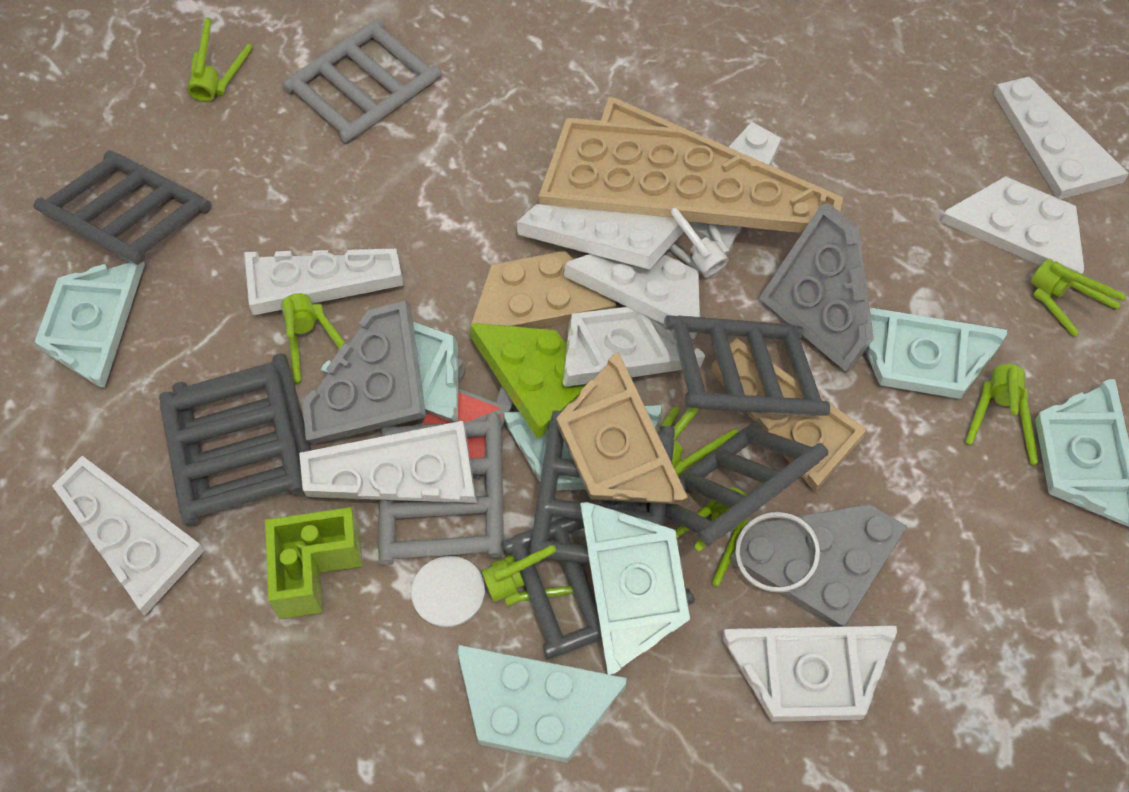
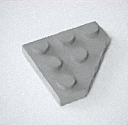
(825, 288)
(369, 380)
(852, 553)

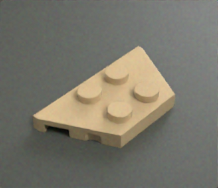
(535, 294)
(617, 442)

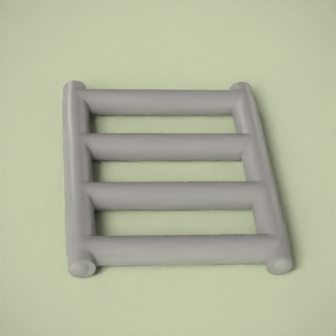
(374, 111)
(490, 504)

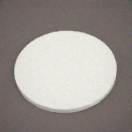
(448, 591)

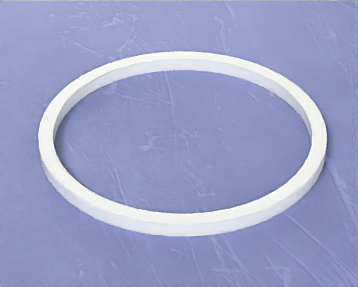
(780, 515)

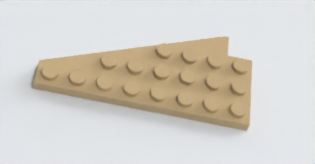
(652, 165)

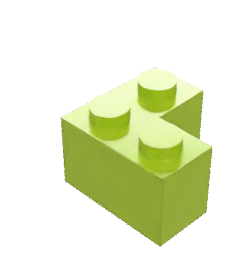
(304, 548)

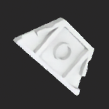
(1021, 223)
(658, 292)
(601, 333)
(812, 669)

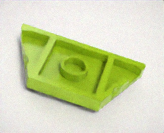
(529, 369)

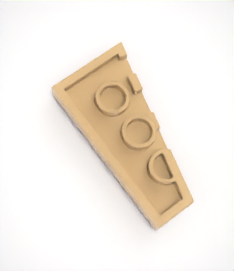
(836, 431)

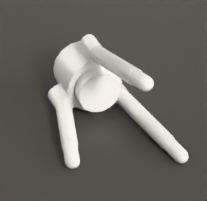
(707, 255)

